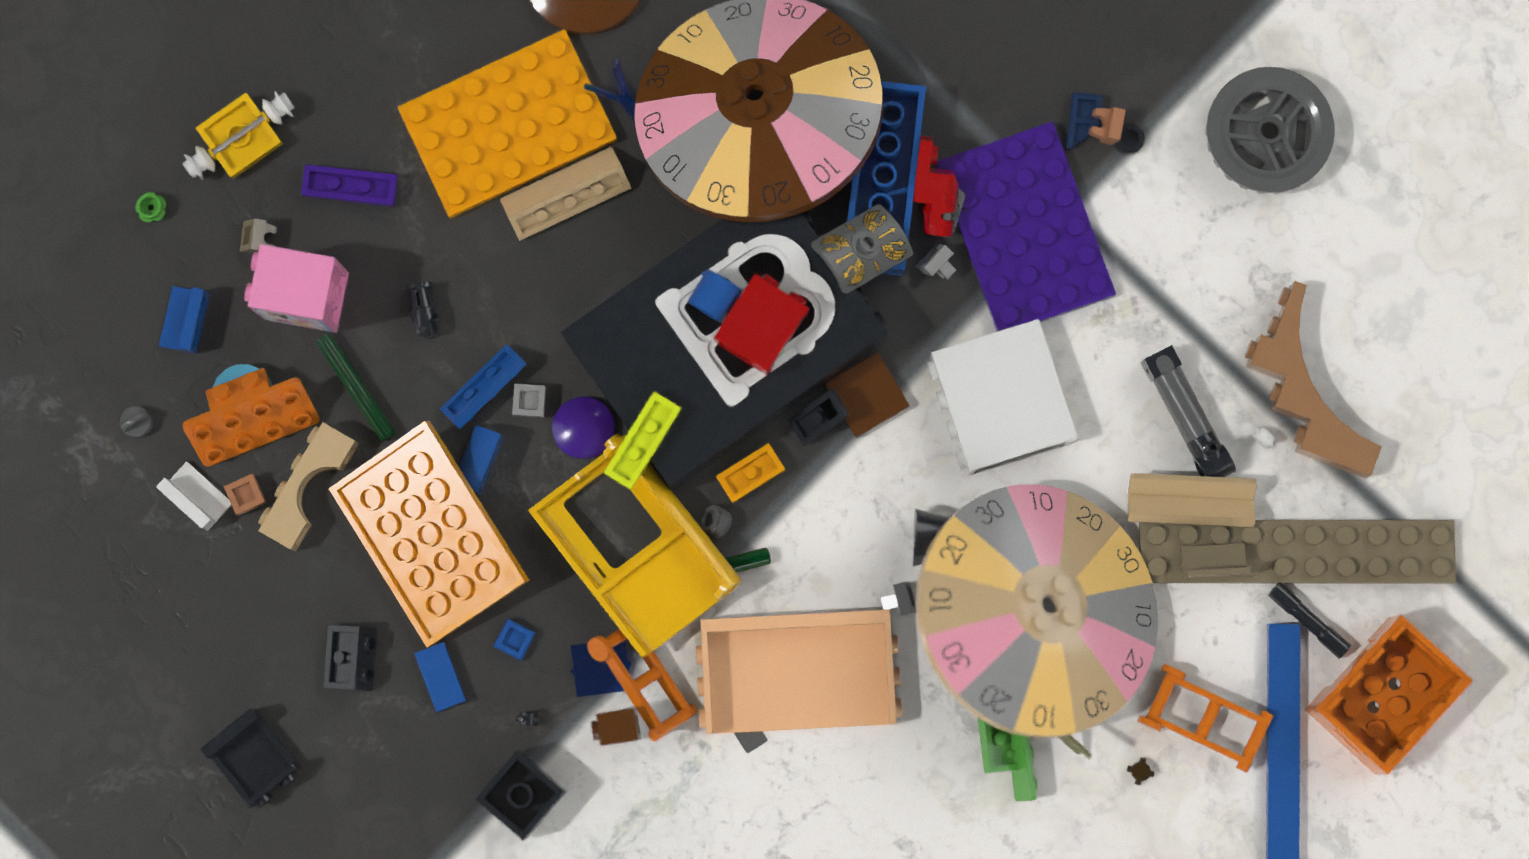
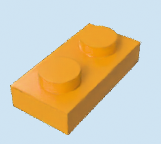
(750, 473)

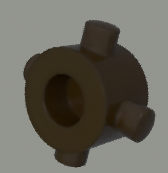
(1140, 771)

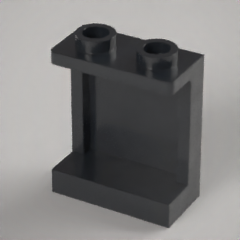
(252, 758)

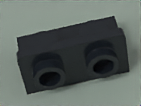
(350, 658)

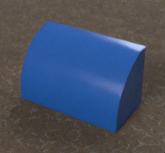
(480, 457)

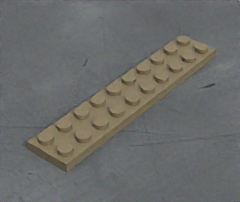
(1312, 551)

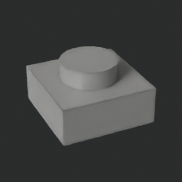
(529, 400)

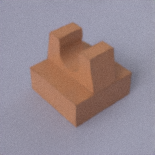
(1111, 127)

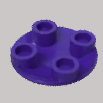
(582, 427)

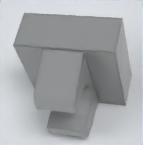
(936, 262)

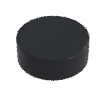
(1131, 139)

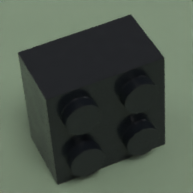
(521, 795)

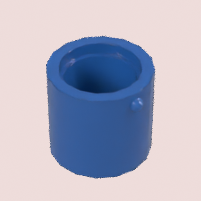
(714, 295)

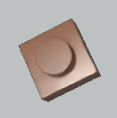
(245, 494)

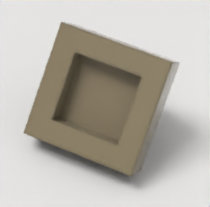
(253, 235)

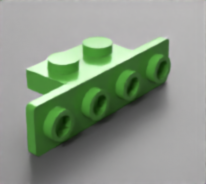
(1009, 752)

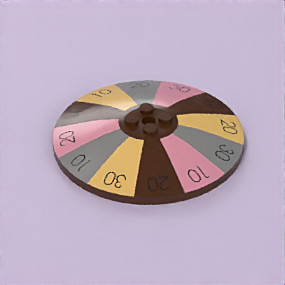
(767, 153)

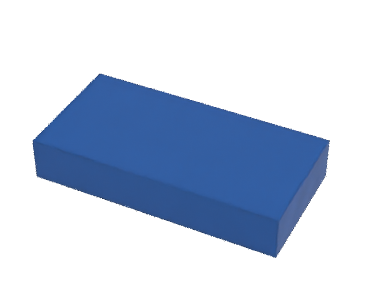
(440, 677)

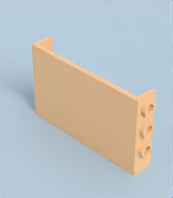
(798, 672)

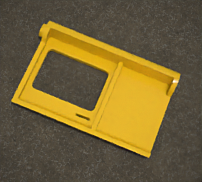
(664, 582)

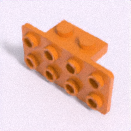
(248, 415)

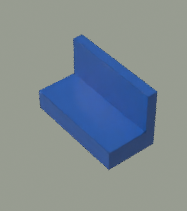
(184, 319)

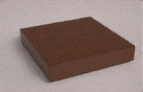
(868, 394)

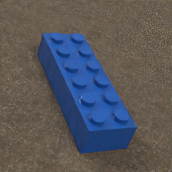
(892, 165)

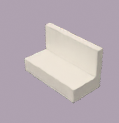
(195, 496)

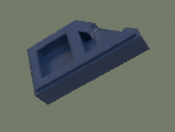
(1081, 117)

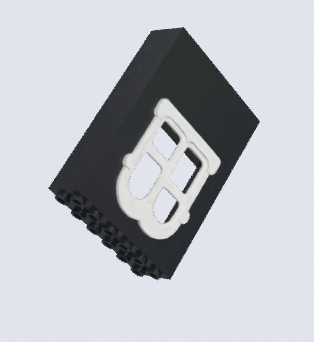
(649, 343)

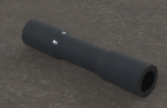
(1325, 634)

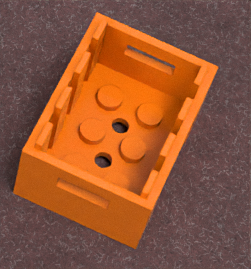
(1404, 715)

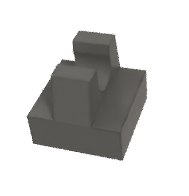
(902, 598)

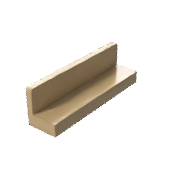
(565, 193)
(1191, 500)

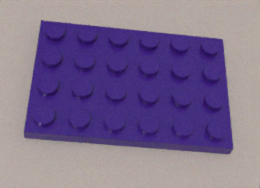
(1028, 229)

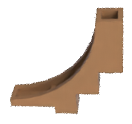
(1281, 357)

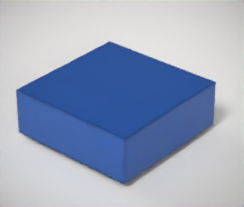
(514, 639)

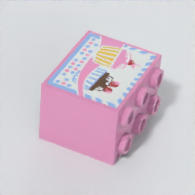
(297, 288)

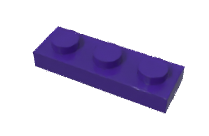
(349, 185)

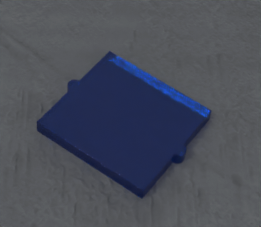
(595, 676)

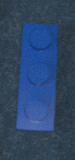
(483, 386)

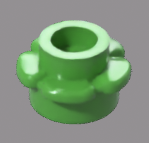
(143, 204)

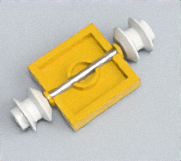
(238, 136)

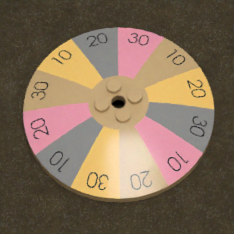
(987, 619)

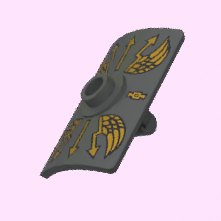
(863, 247)

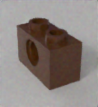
(616, 727)

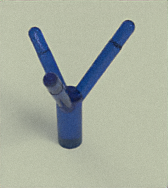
(625, 99)

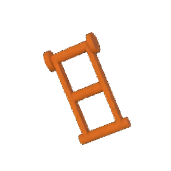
(602, 650)
(1175, 676)

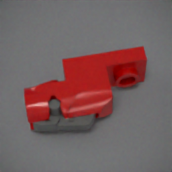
(938, 191)

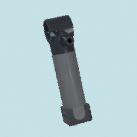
(1208, 453)

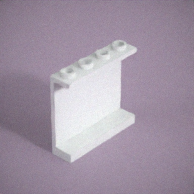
(1001, 396)

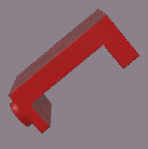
(761, 323)

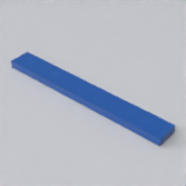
(1283, 742)

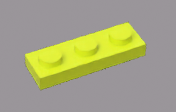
(642, 440)

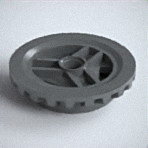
(1291, 100)

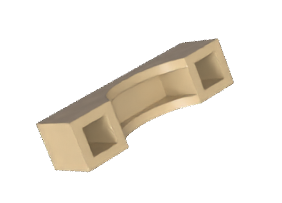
(286, 519)

